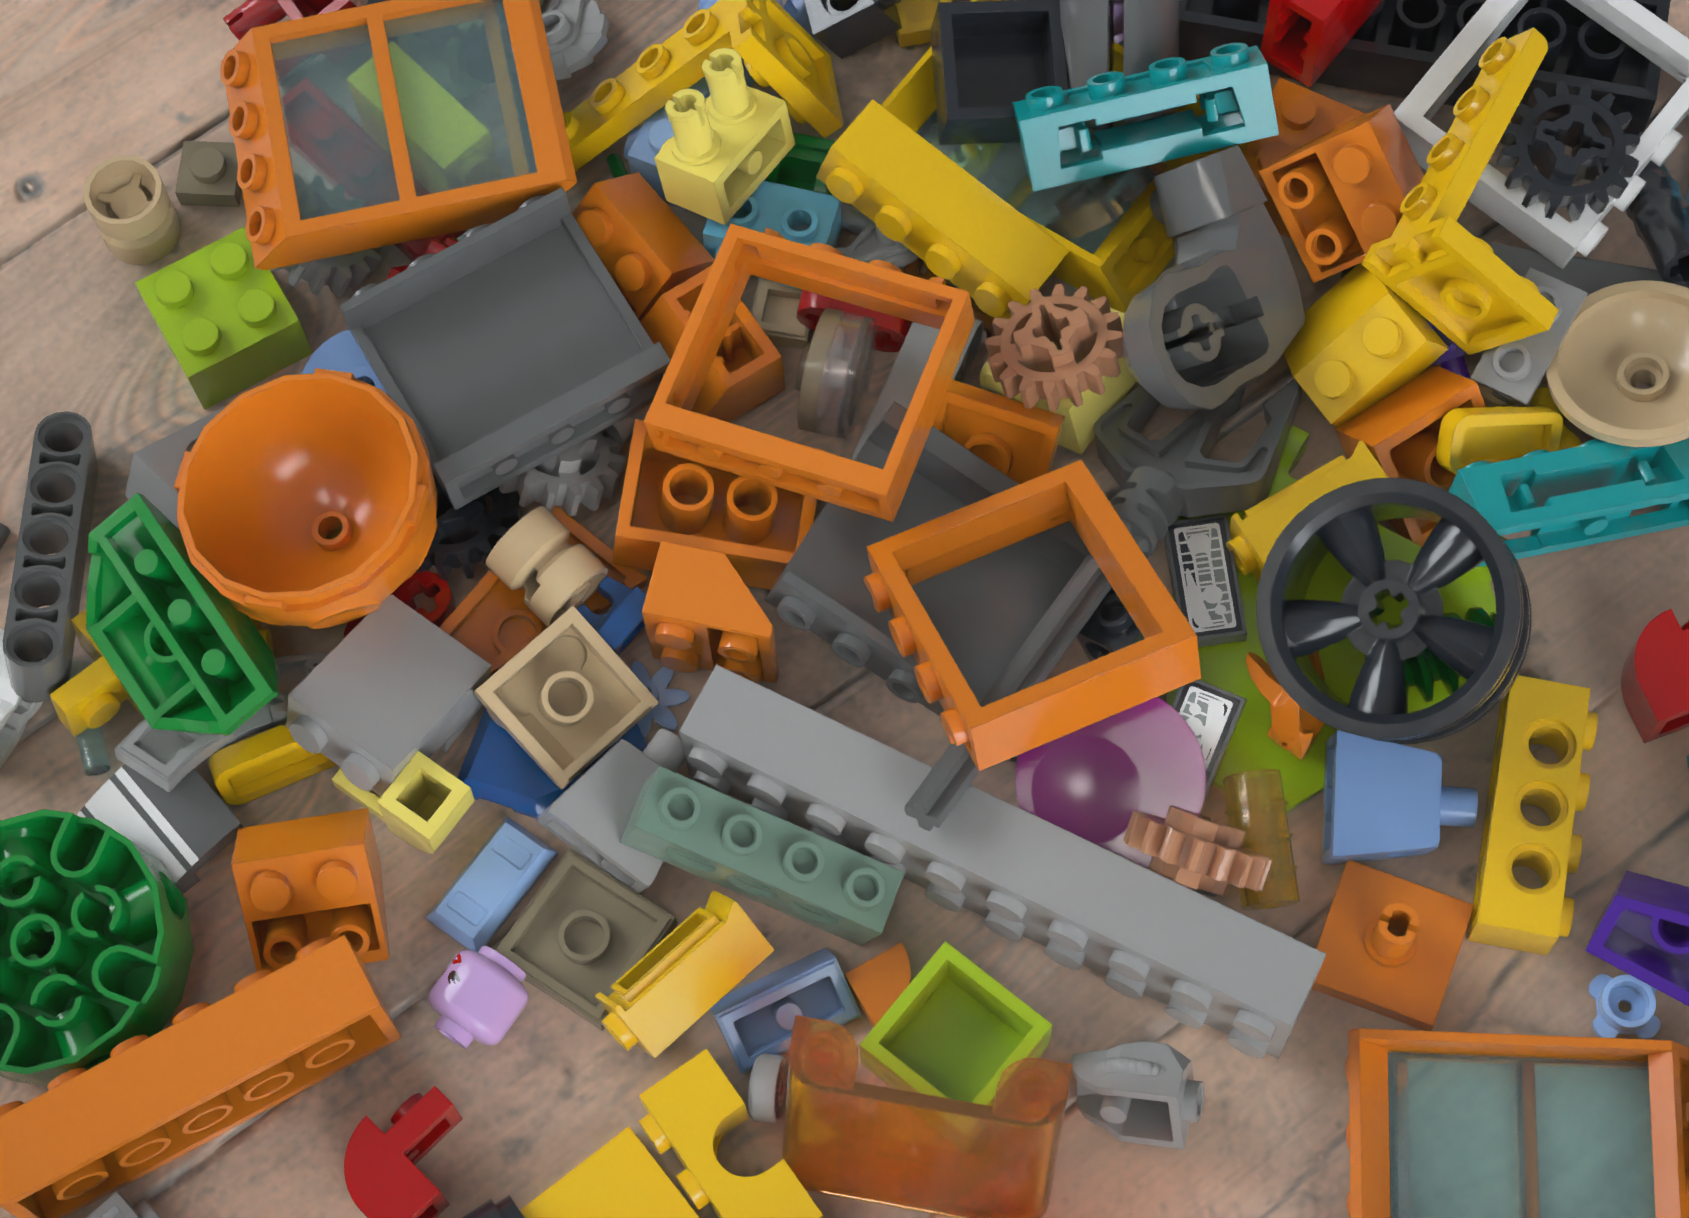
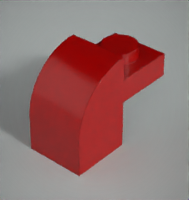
(1658, 678)
(382, 1166)

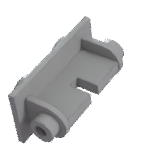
(1519, 366)

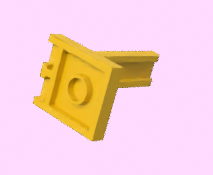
(761, 31)
(1433, 258)

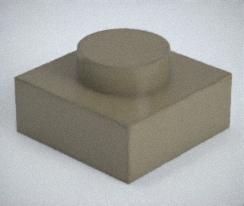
(208, 174)

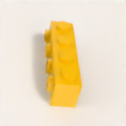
(939, 212)

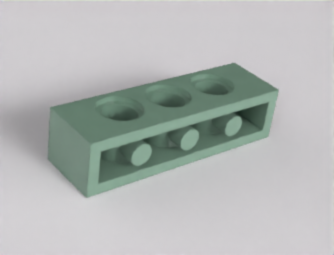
(762, 857)

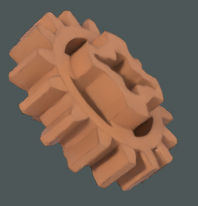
(1026, 354)
(1197, 850)

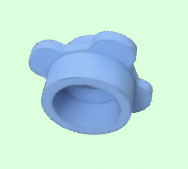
(1612, 1021)

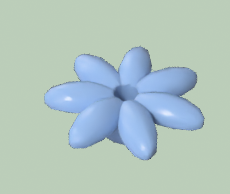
(666, 697)

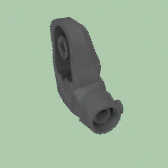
(1226, 300)

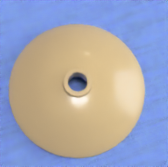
(1622, 340)

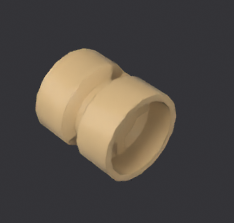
(132, 210)
(545, 565)

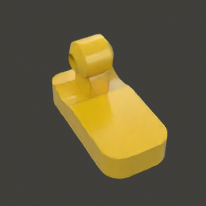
(1495, 434)
(263, 765)

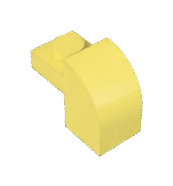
(419, 803)

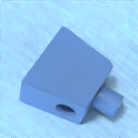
(1386, 801)

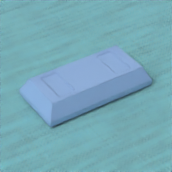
(491, 885)

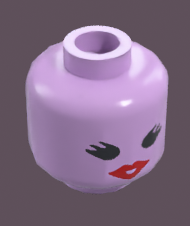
(478, 997)

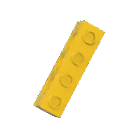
(1503, 909)

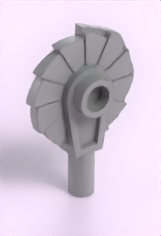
(574, 34)

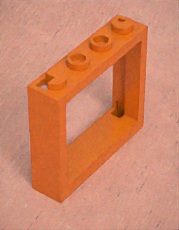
(780, 461)
(1071, 699)

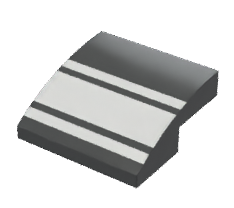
(176, 826)

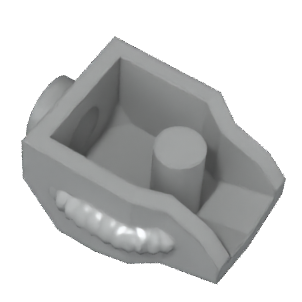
(1139, 1092)

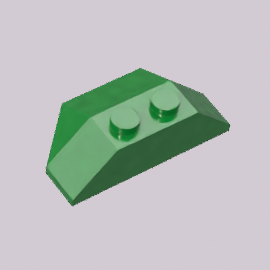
(169, 630)

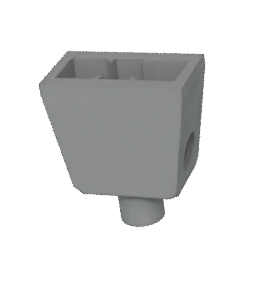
(600, 803)

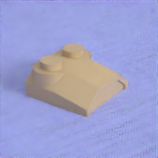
(566, 697)

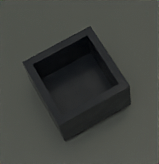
(989, 59)

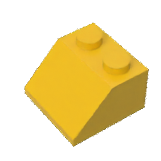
(1359, 346)

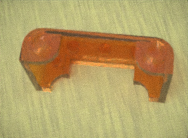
(918, 1146)

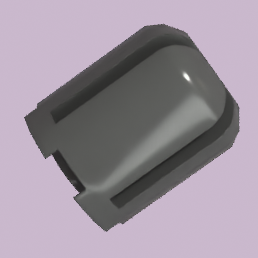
(1088, 37)

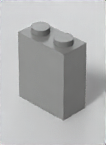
(386, 695)

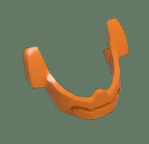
(1291, 724)

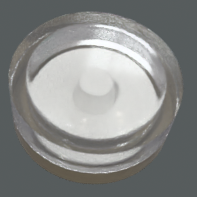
(836, 373)

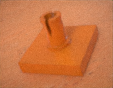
(1000, 430)
(1390, 945)

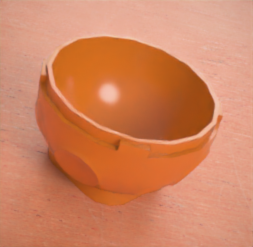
(287, 472)

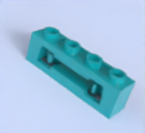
(1230, 86)
(1579, 494)

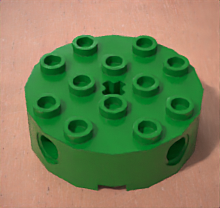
(87, 944)

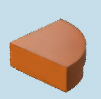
(880, 981)

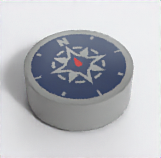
(768, 1088)

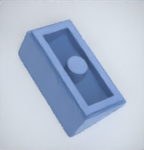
(763, 1013)

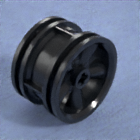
(1348, 528)

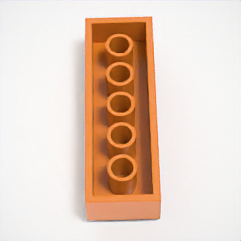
(190, 1081)

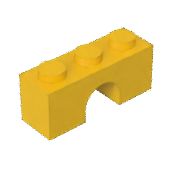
(691, 1116)

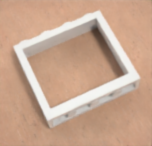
(1552, 237)

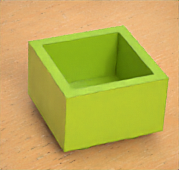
(224, 318)
(953, 1032)

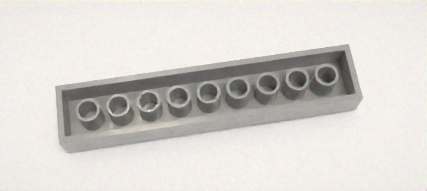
(1005, 866)

